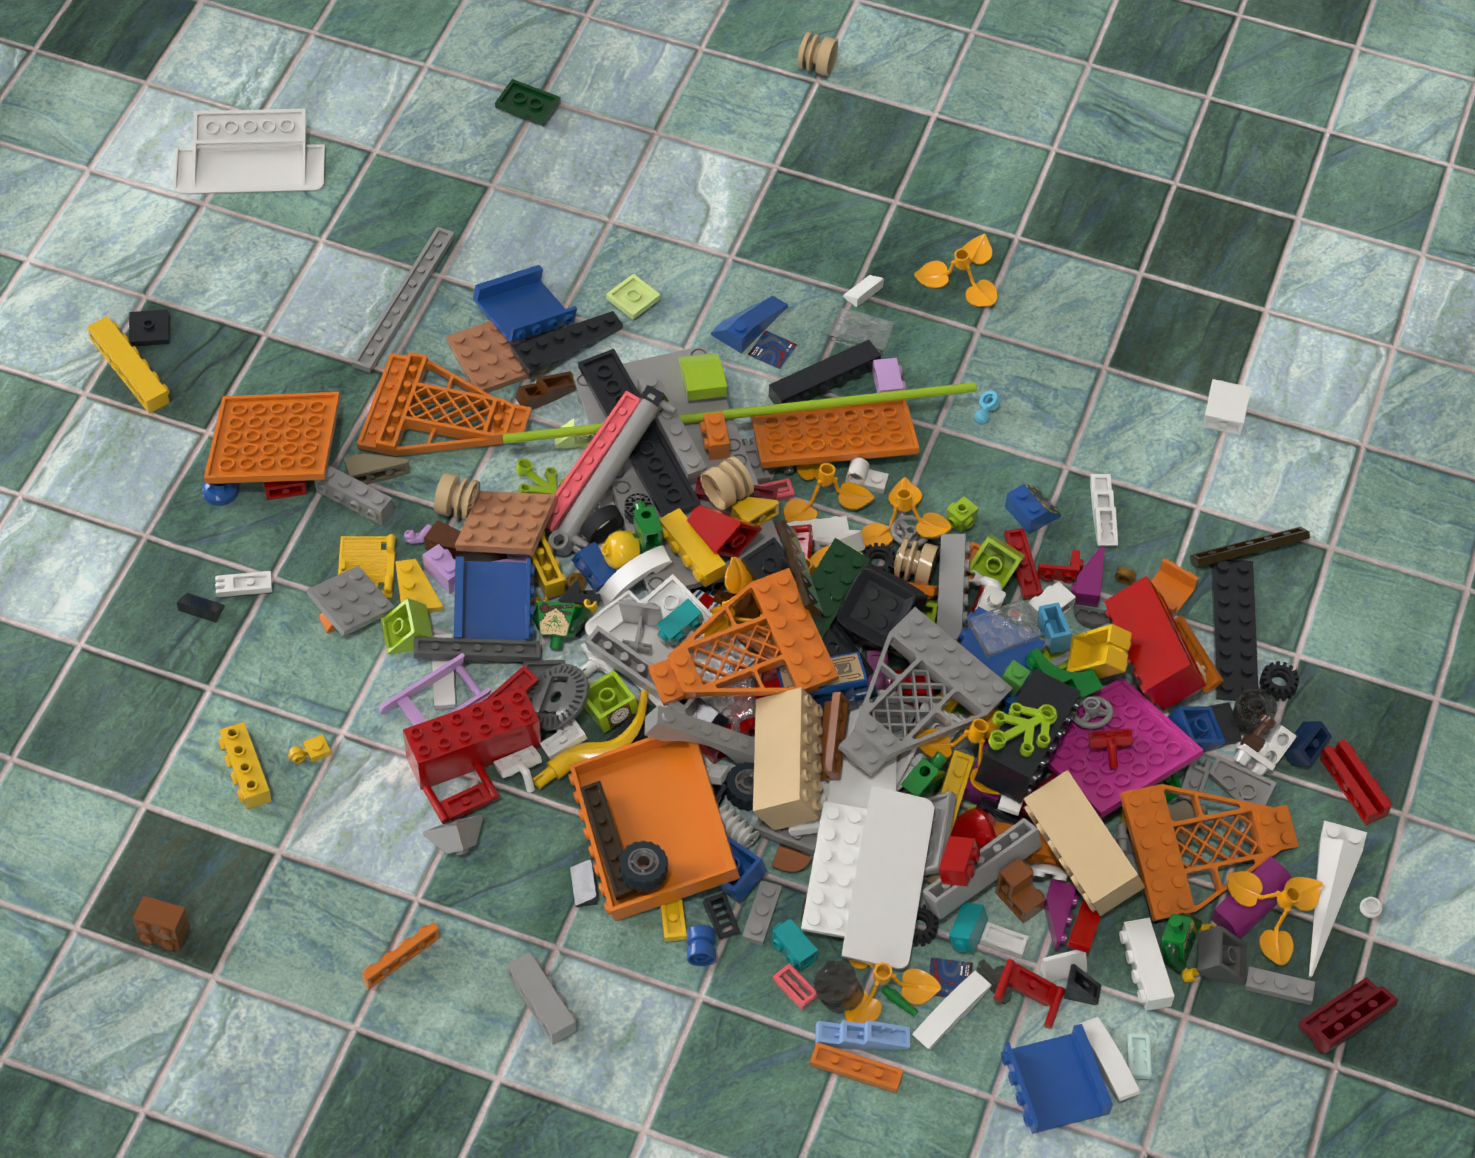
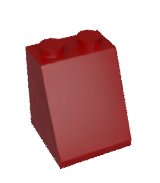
(722, 531)

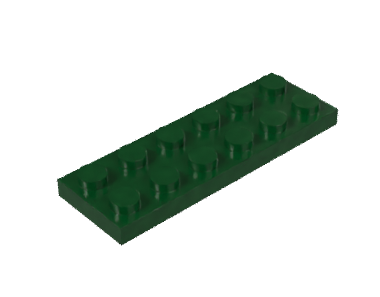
(833, 580)

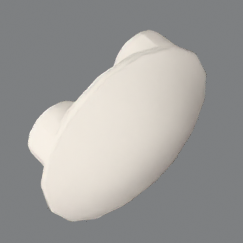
(1057, 872)

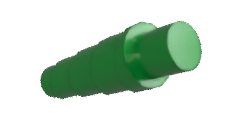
(896, 998)

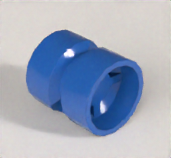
(701, 945)

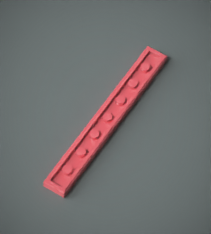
(591, 458)

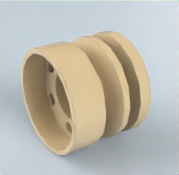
(818, 53)
(727, 483)
(456, 496)
(916, 562)

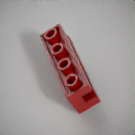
(1356, 782)

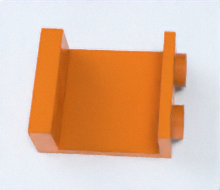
(1174, 584)

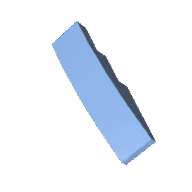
(862, 1036)

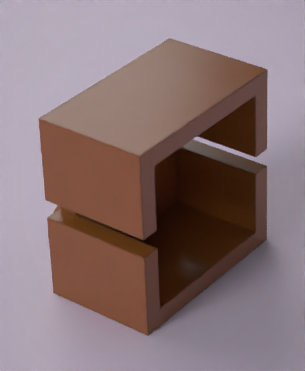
(161, 923)

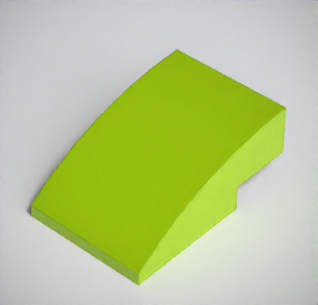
(703, 376)

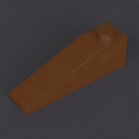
(447, 536)

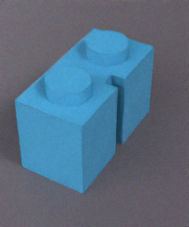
(1054, 627)

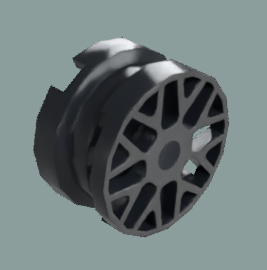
(629, 504)

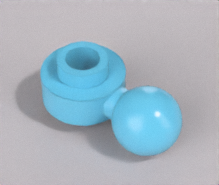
(989, 402)

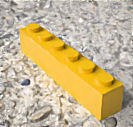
(128, 364)

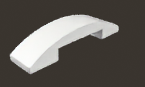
(633, 572)

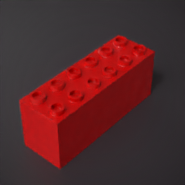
(1157, 644)
(474, 734)

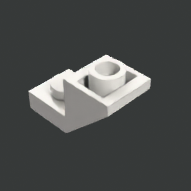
(850, 537)

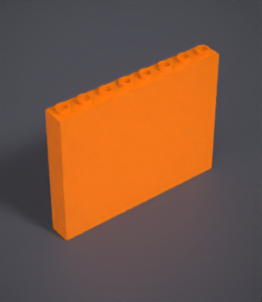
(662, 797)

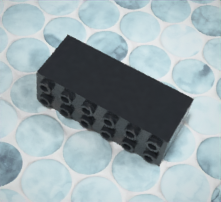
(1007, 768)

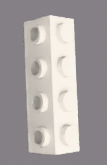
(1147, 964)

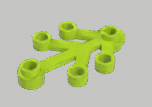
(524, 468)
(1043, 715)

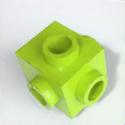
(962, 514)

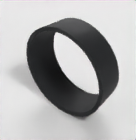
(594, 521)

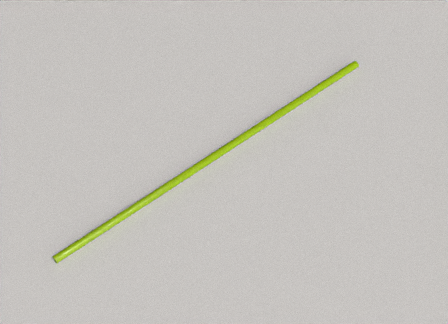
(762, 410)

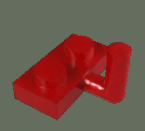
(1112, 740)

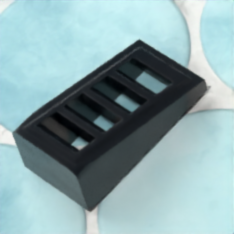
(716, 899)

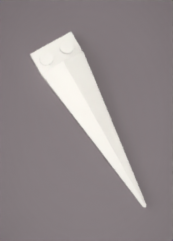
(1337, 860)

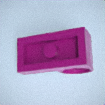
(882, 680)

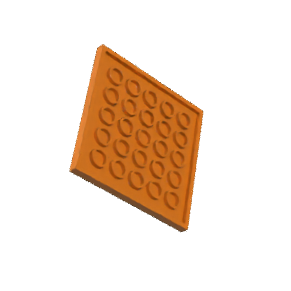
(272, 438)

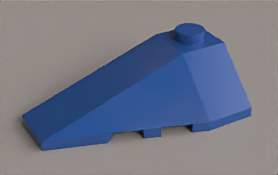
(746, 326)

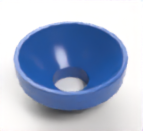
(220, 495)

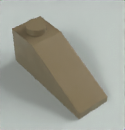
(375, 468)

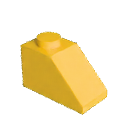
(756, 510)

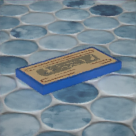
(848, 667)

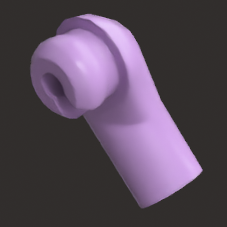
(416, 538)

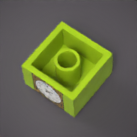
(610, 701)

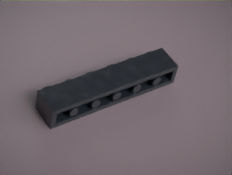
(825, 374)

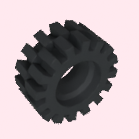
(883, 553)
(1283, 672)
(931, 929)

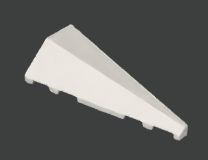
(910, 758)

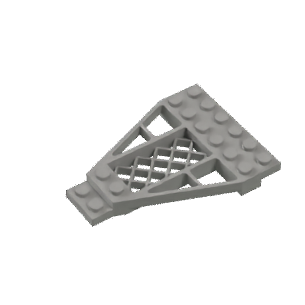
(938, 659)

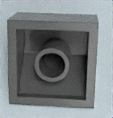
(1221, 956)

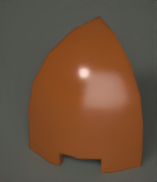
(790, 859)

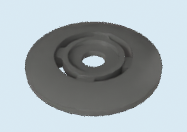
(572, 700)

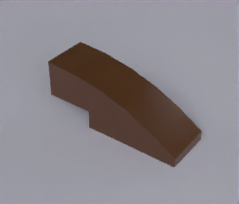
(545, 390)

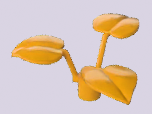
(975, 251)
(851, 494)
(904, 498)
(735, 580)
(977, 732)
(1298, 892)
(917, 989)

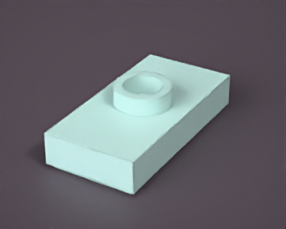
(1139, 1055)

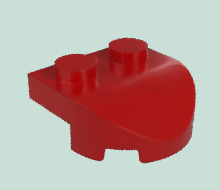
(975, 824)

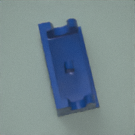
(593, 566)

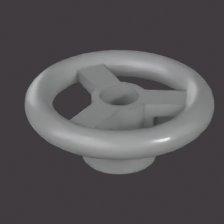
(908, 530)
(1092, 709)

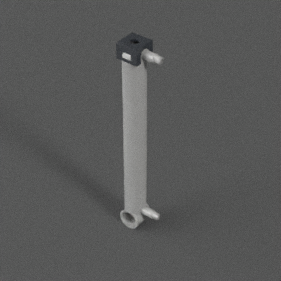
(651, 403)

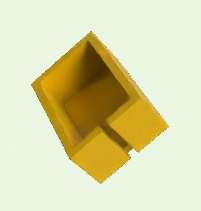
(1100, 650)

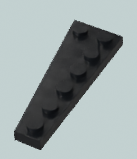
(544, 350)

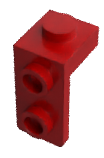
(1062, 573)

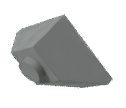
(456, 835)

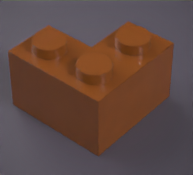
(1017, 892)

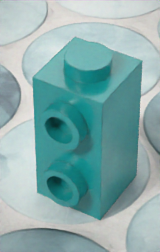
(679, 623)
(968, 927)
(794, 945)

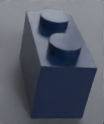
(1308, 744)

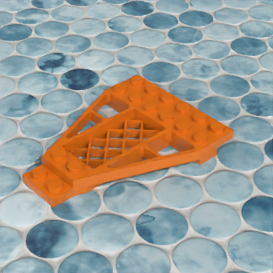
(395, 403)
(788, 625)
(1159, 852)

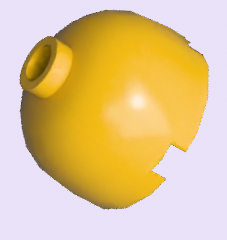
(620, 548)

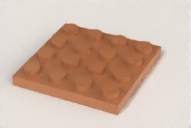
(487, 357)
(506, 523)

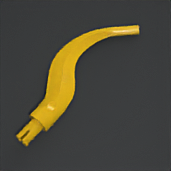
(560, 764)

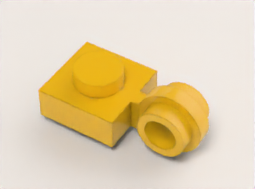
(315, 749)

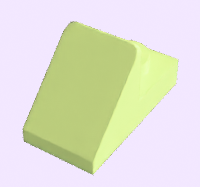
(573, 442)

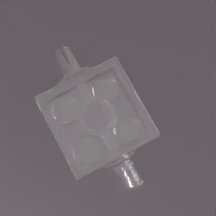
(736, 707)

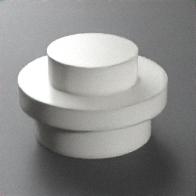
(1370, 907)

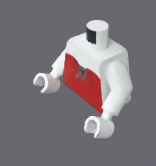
(989, 595)

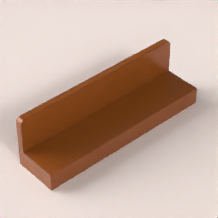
(834, 732)

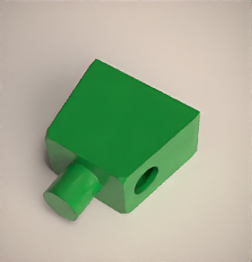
(647, 527)
(919, 780)

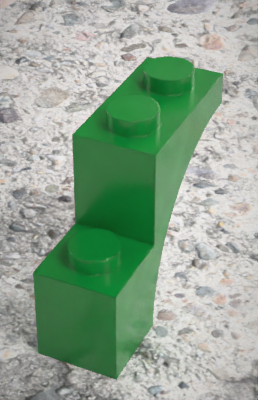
(1086, 682)

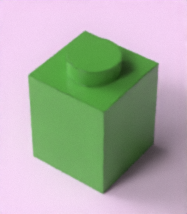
(1015, 676)

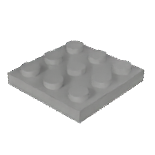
(350, 600)

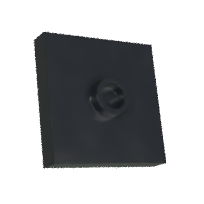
(149, 327)

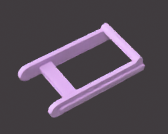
(409, 709)

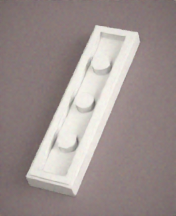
(445, 687)

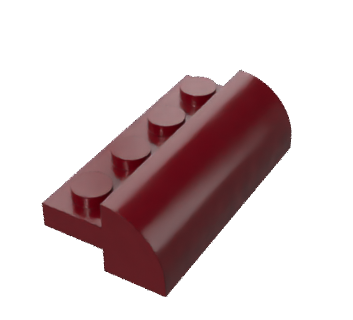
(1347, 1014)

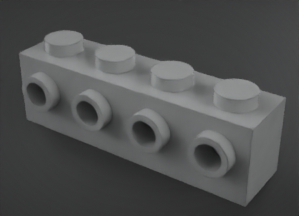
(355, 495)
(541, 998)

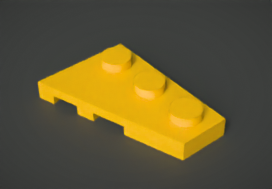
(415, 585)

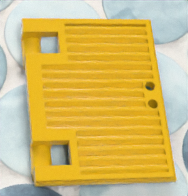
(367, 554)

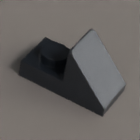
(572, 595)

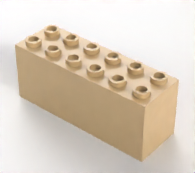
(787, 759)
(1082, 844)

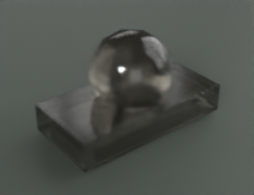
(993, 977)

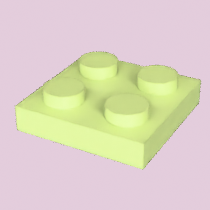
(633, 296)

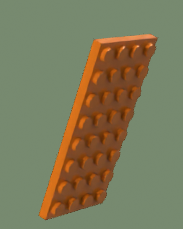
(835, 434)

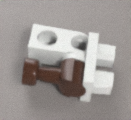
(1263, 751)

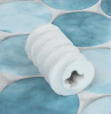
(736, 829)

